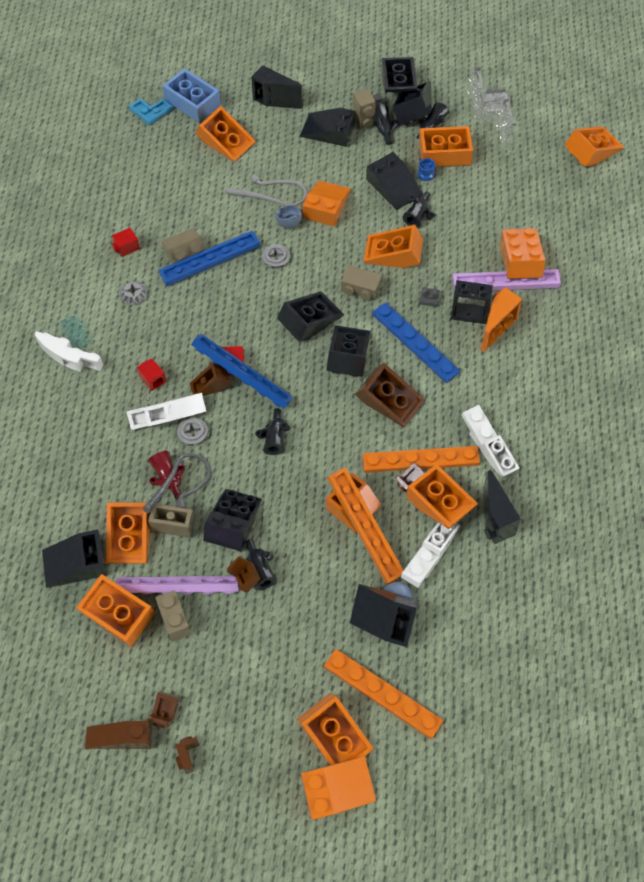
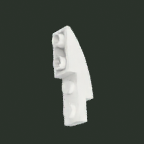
(62, 352)
(166, 411)
(488, 442)
(429, 554)

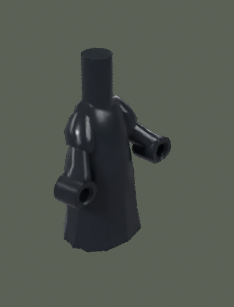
(436, 116)
(383, 122)
(417, 210)
(275, 434)
(259, 558)

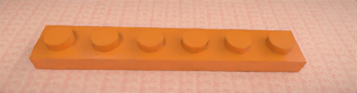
(423, 458)
(365, 525)
(383, 694)

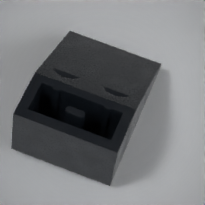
(276, 89)
(231, 519)
(74, 559)
(384, 614)

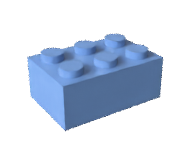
(191, 95)

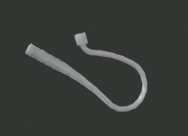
(256, 179)

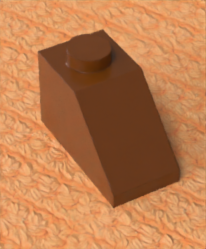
(211, 380)

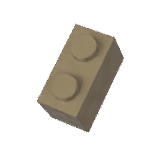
(365, 108)
(182, 245)
(361, 283)
(171, 520)
(173, 616)

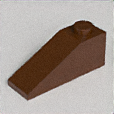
(119, 735)

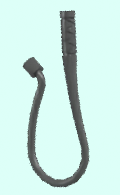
(180, 503)

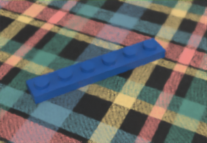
(209, 258)
(416, 342)
(242, 371)

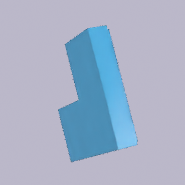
(153, 113)

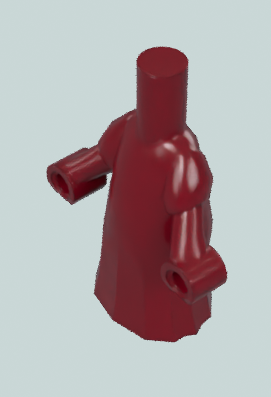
(163, 466)

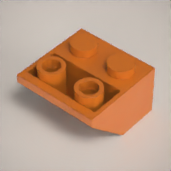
(335, 507)

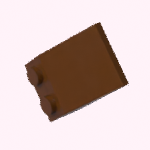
(390, 395)

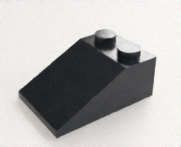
(398, 74)
(413, 104)
(330, 126)
(392, 180)
(308, 315)
(348, 351)
(499, 513)

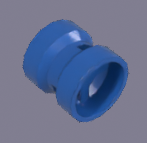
(426, 169)

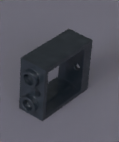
(461, 310)

